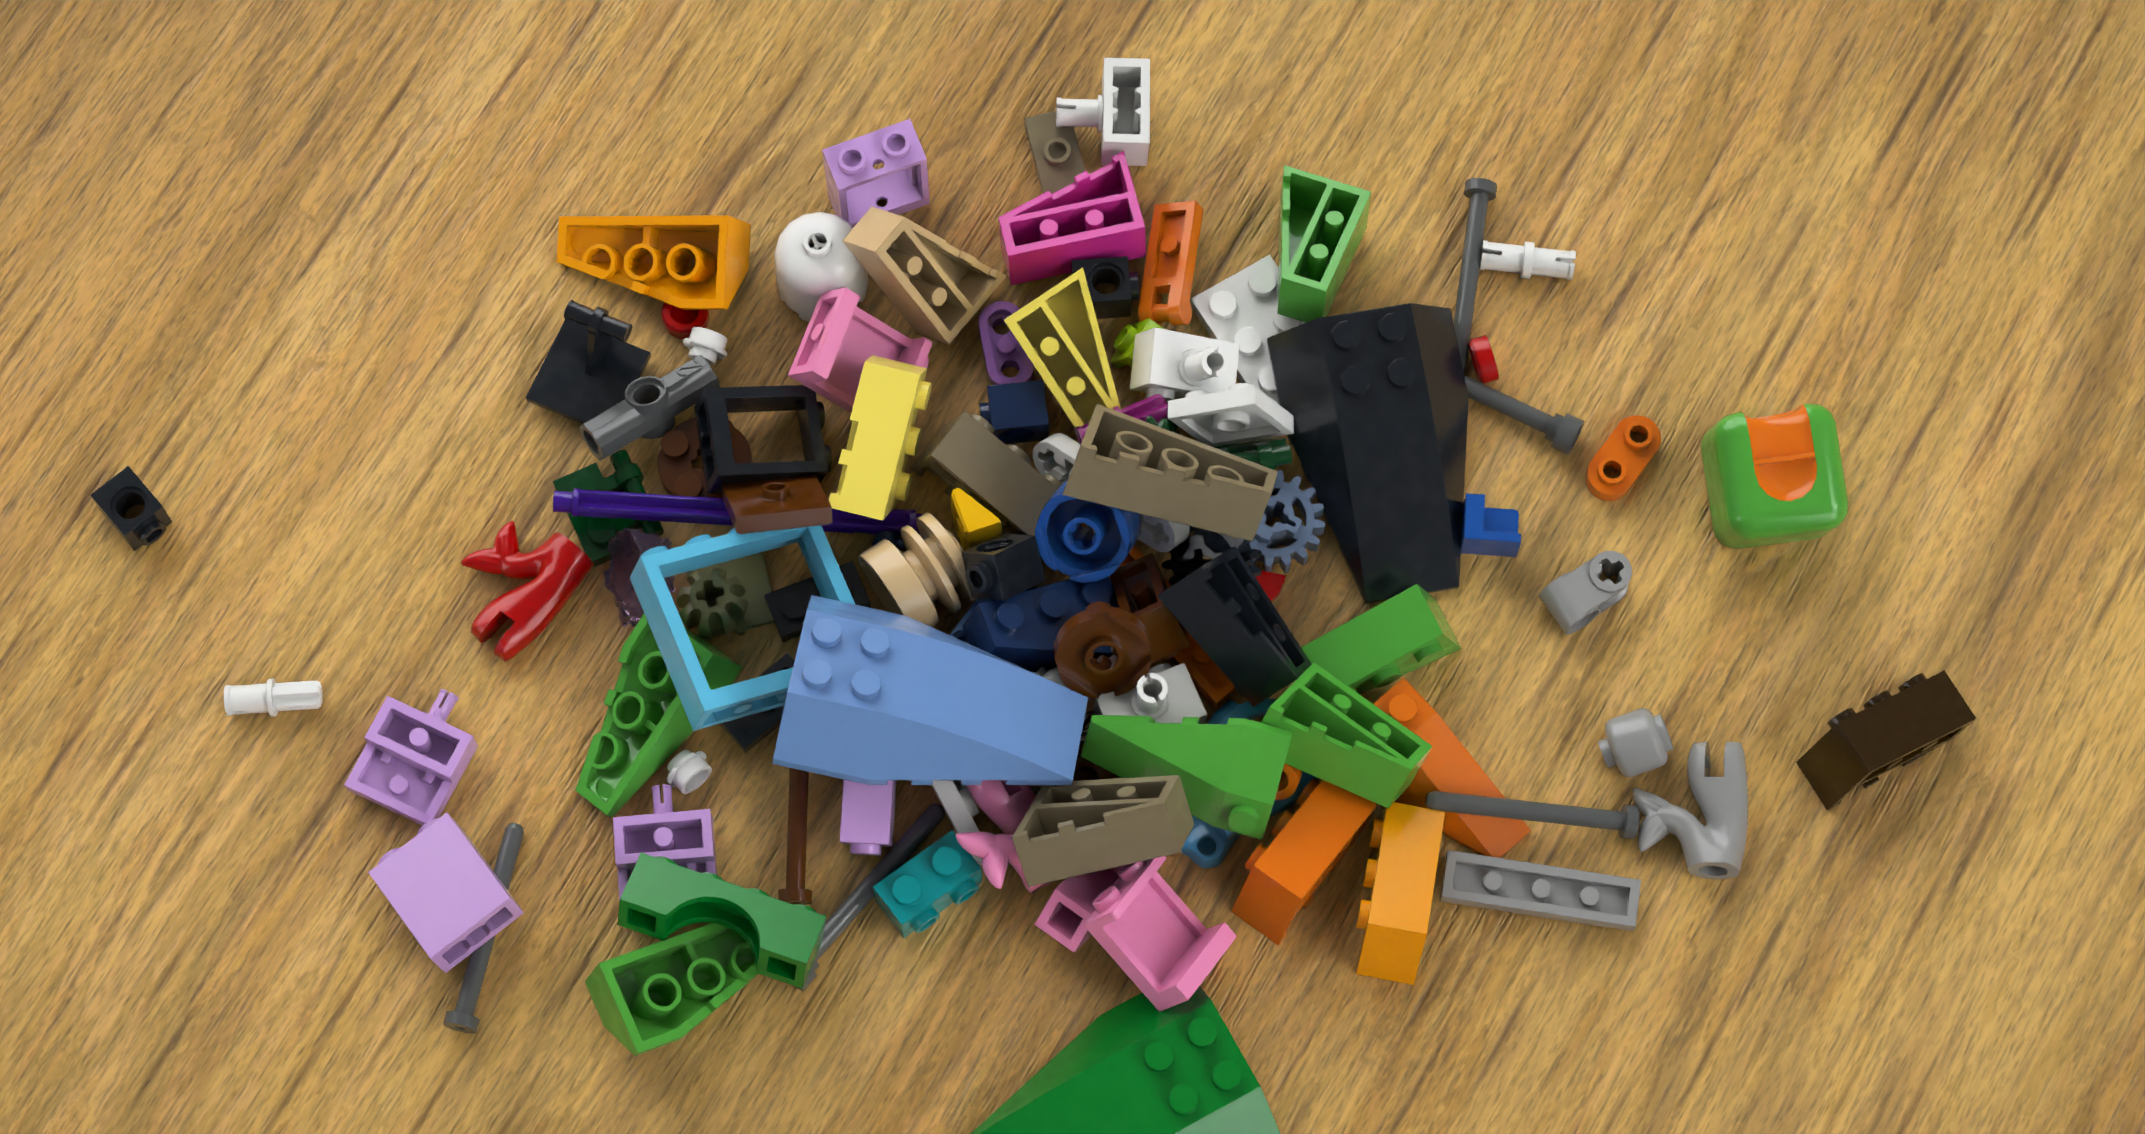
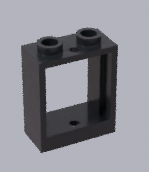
(716, 438)

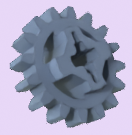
(1290, 529)

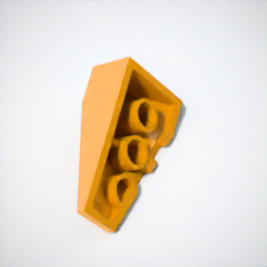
(675, 259)

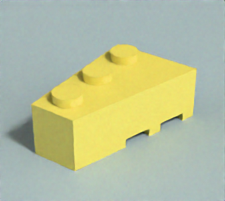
(881, 438)

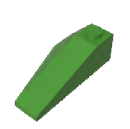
(1224, 768)

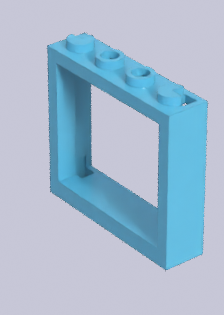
(734, 701)

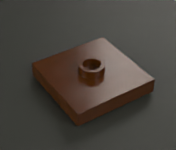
(777, 504)

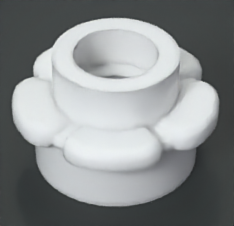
(707, 344)
(688, 771)

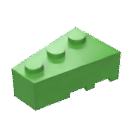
(1317, 241)
(1385, 641)
(1346, 738)

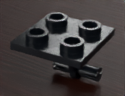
(587, 365)

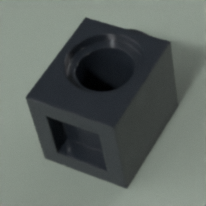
(1113, 271)
(124, 492)
(1003, 566)

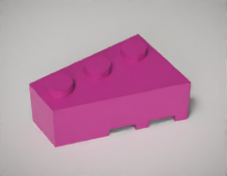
(1079, 222)

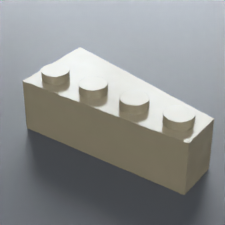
(1168, 476)

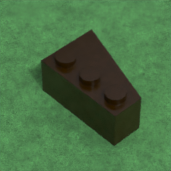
(1884, 736)

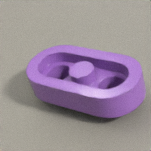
(1002, 350)

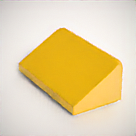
(972, 520)

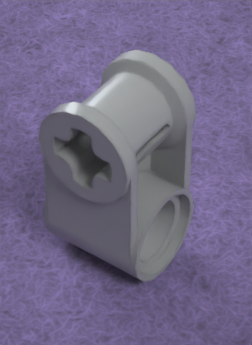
(1581, 595)

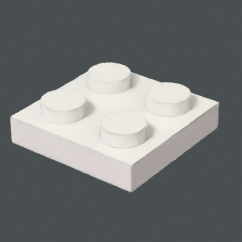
(1230, 415)

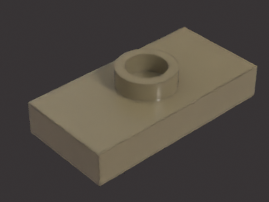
(1053, 151)

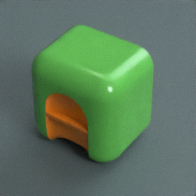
(1774, 477)

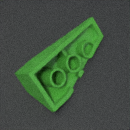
(643, 718)
(670, 985)

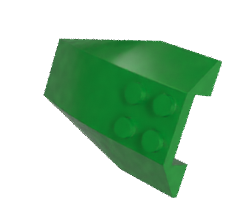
(1142, 1076)

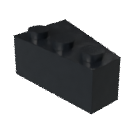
(1237, 626)

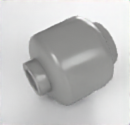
(1636, 742)

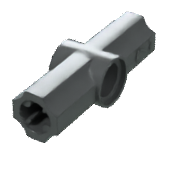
(648, 408)

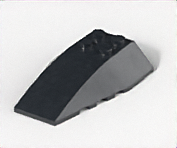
(1382, 439)

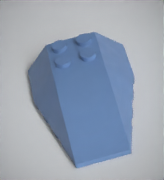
(908, 702)

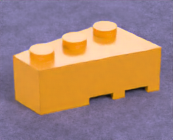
(1400, 893)

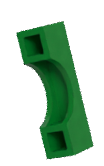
(669, 896)

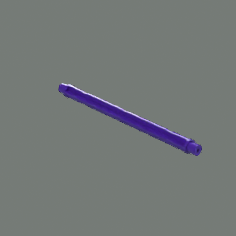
(704, 511)

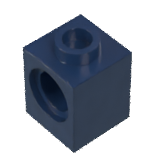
(1017, 412)

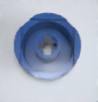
(1078, 550)

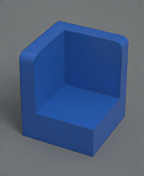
(1489, 529)

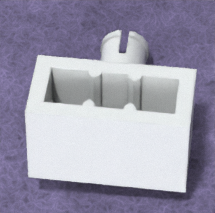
(1118, 113)
(1181, 363)
(1163, 694)

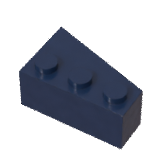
(1028, 623)

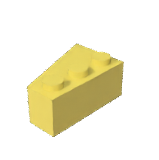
(1067, 347)

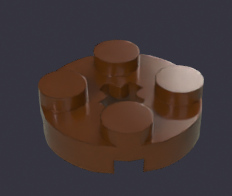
(681, 449)
(1102, 627)

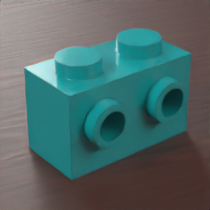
(928, 885)

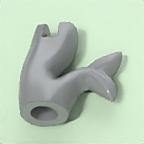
(1712, 848)

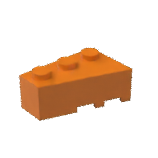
(1300, 856)

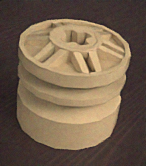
(924, 573)

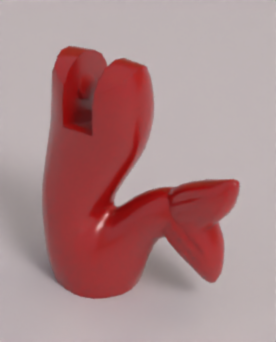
(556, 573)

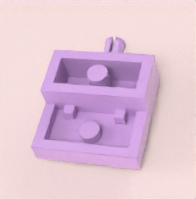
(412, 759)
(679, 835)

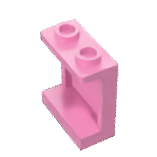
(841, 341)
(1156, 935)

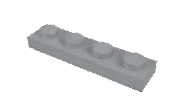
(1540, 890)

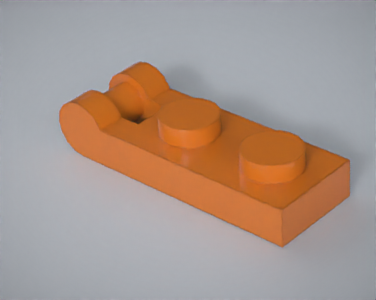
(1171, 263)

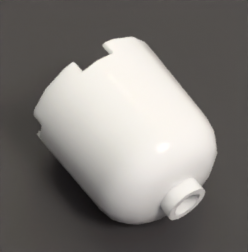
(814, 261)

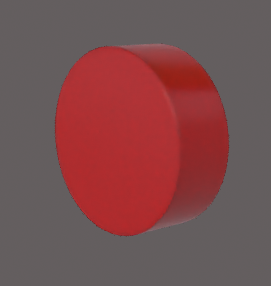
(680, 321)
(1483, 359)

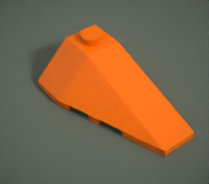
(1450, 770)

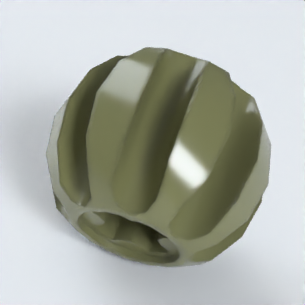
(719, 617)

